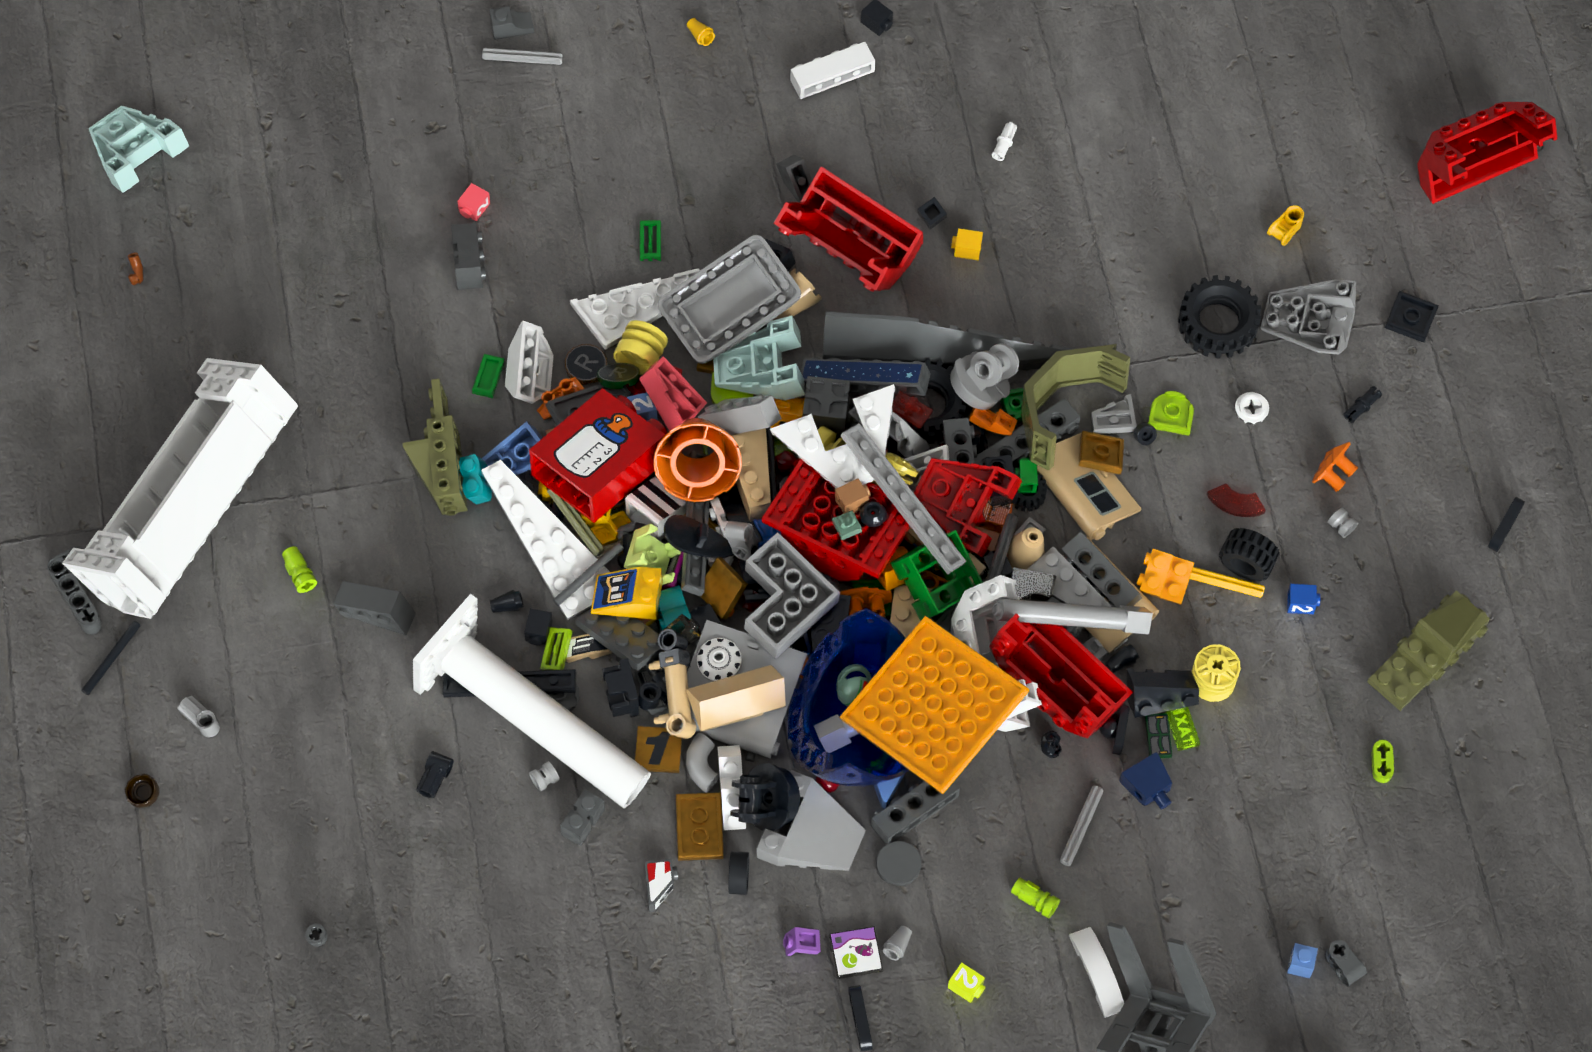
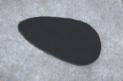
(695, 538)

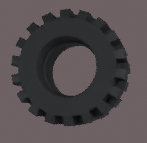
(1249, 554)

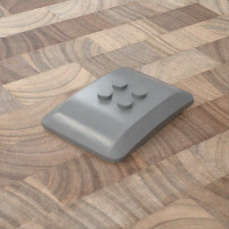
(729, 299)

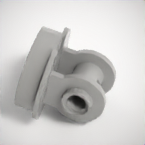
(984, 376)

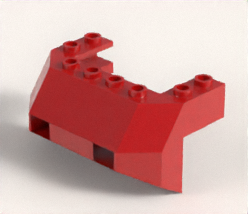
(1483, 147)
(857, 240)
(1070, 679)

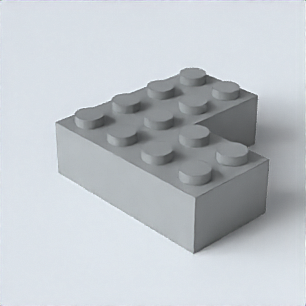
(797, 595)

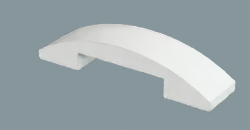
(1099, 971)

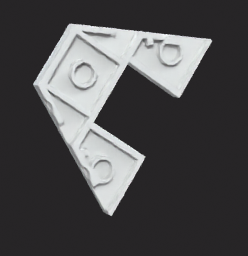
(840, 464)

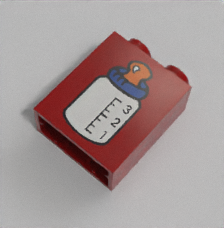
(597, 454)

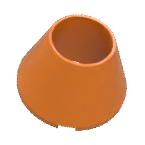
(697, 478)

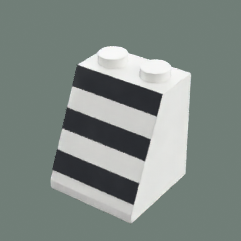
(653, 505)

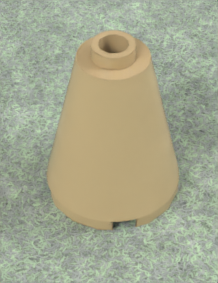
(807, 296)
(1026, 548)

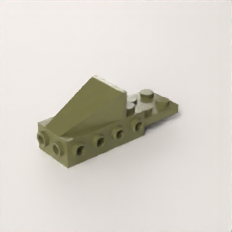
(439, 455)
(1430, 649)

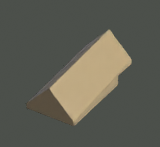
(737, 697)

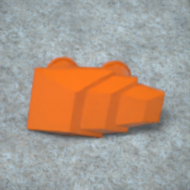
(565, 387)
(1333, 457)
(869, 598)

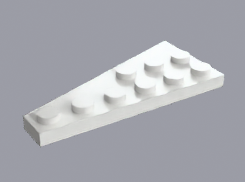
(611, 312)

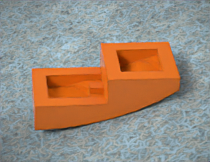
(998, 423)

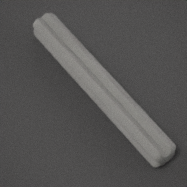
(522, 56)
(1081, 825)

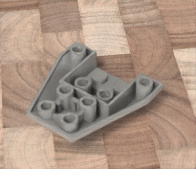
(1313, 315)

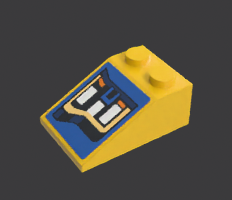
(628, 593)

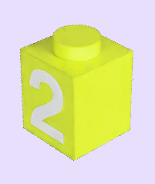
(966, 983)

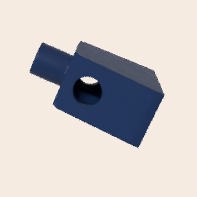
(1148, 781)

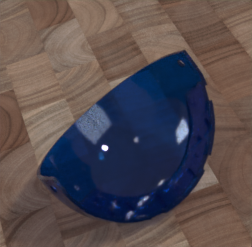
(817, 700)

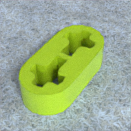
(1387, 761)

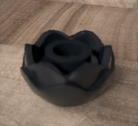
(876, 519)
(1050, 744)

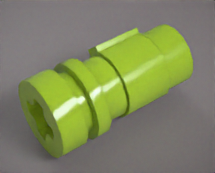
(298, 569)
(1034, 896)

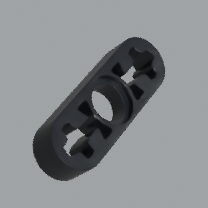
(1506, 524)
(860, 1018)

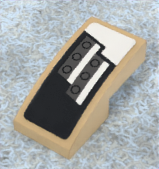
(585, 646)

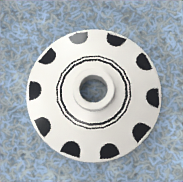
(719, 669)

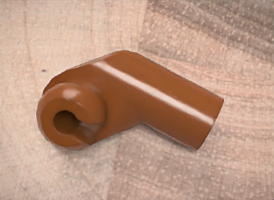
(137, 268)

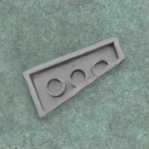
(743, 414)

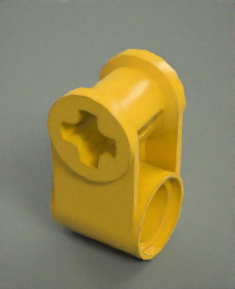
(1284, 227)

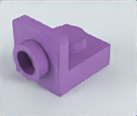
(802, 941)

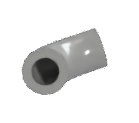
(698, 764)

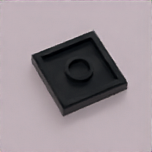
(1411, 316)

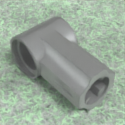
(198, 716)

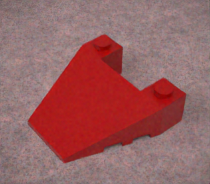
(958, 494)

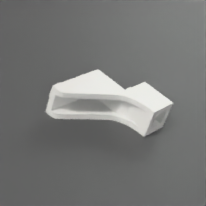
(729, 769)

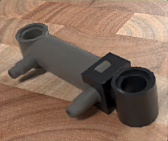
(656, 687)

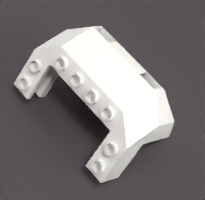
(977, 627)

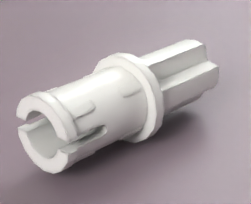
(1004, 141)

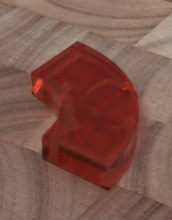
(1236, 503)

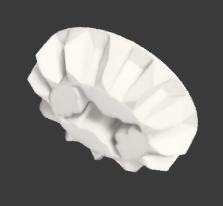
(1257, 401)

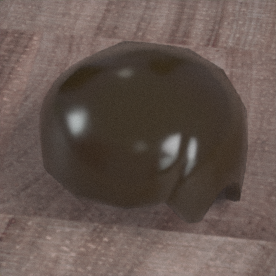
(142, 791)

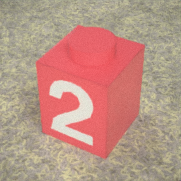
(473, 202)

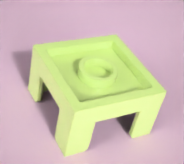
(650, 552)

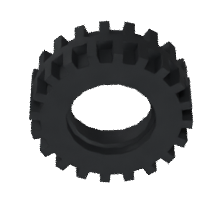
(1223, 293)
(955, 406)

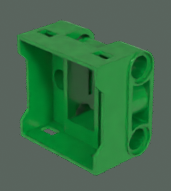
(950, 592)

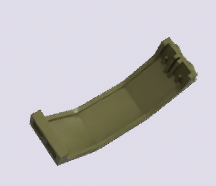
(1064, 369)

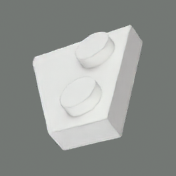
(718, 514)

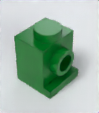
(1013, 404)
(1028, 474)

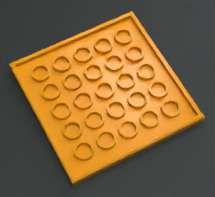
(934, 704)

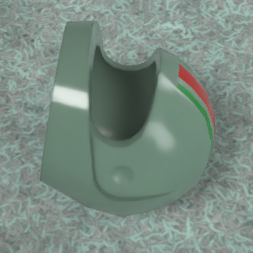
(849, 688)

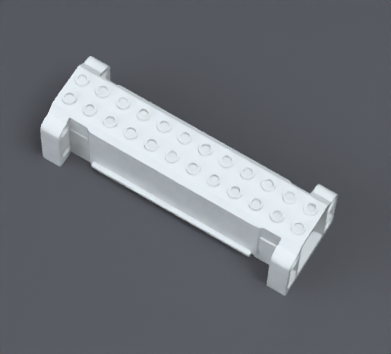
(184, 488)

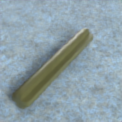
(578, 524)

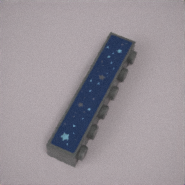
(872, 375)

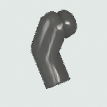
(628, 528)

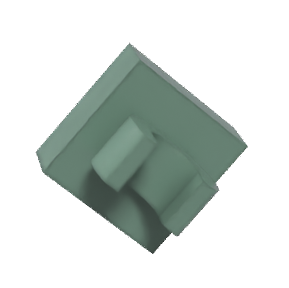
(847, 525)

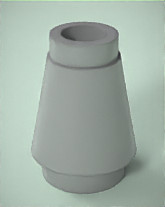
(897, 943)

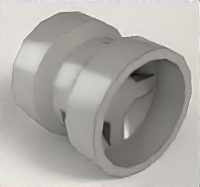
(1342, 522)
(544, 776)

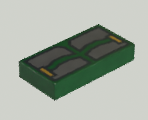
(1158, 735)

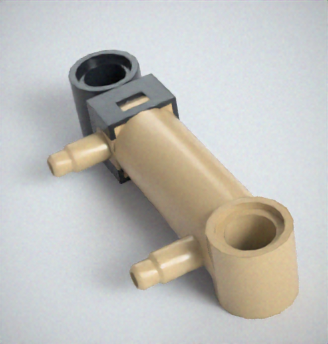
(675, 664)

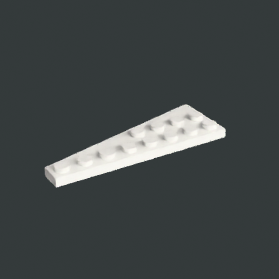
(547, 540)

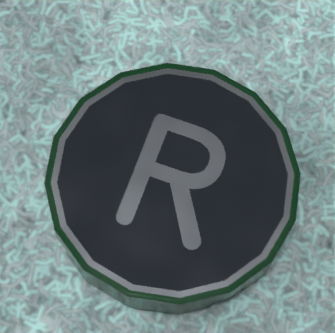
(617, 375)

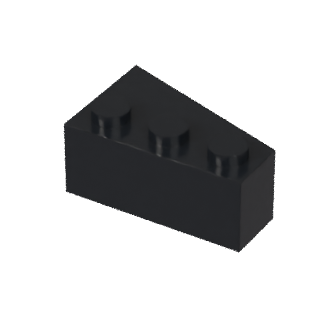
(1161, 691)

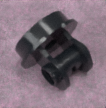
(767, 797)

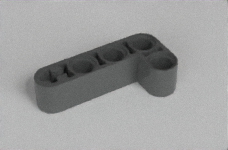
(75, 594)

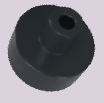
(1145, 433)

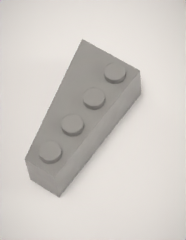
(1069, 584)

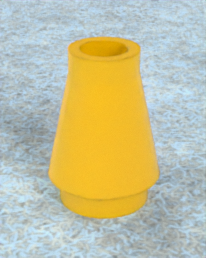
(701, 32)

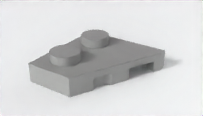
(1114, 417)

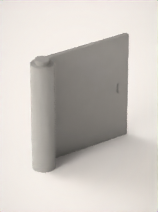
(761, 732)

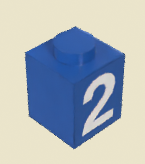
(1302, 599)

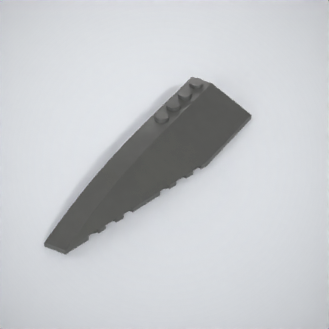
(906, 340)

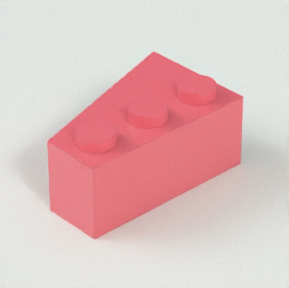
(671, 393)

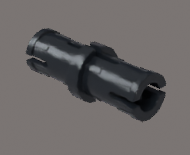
(1362, 404)

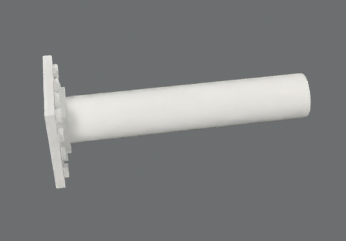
(525, 706)

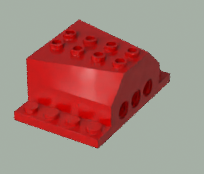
(804, 518)

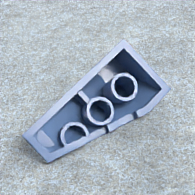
(515, 449)

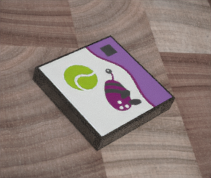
(855, 952)

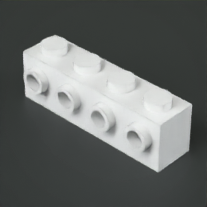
(832, 70)

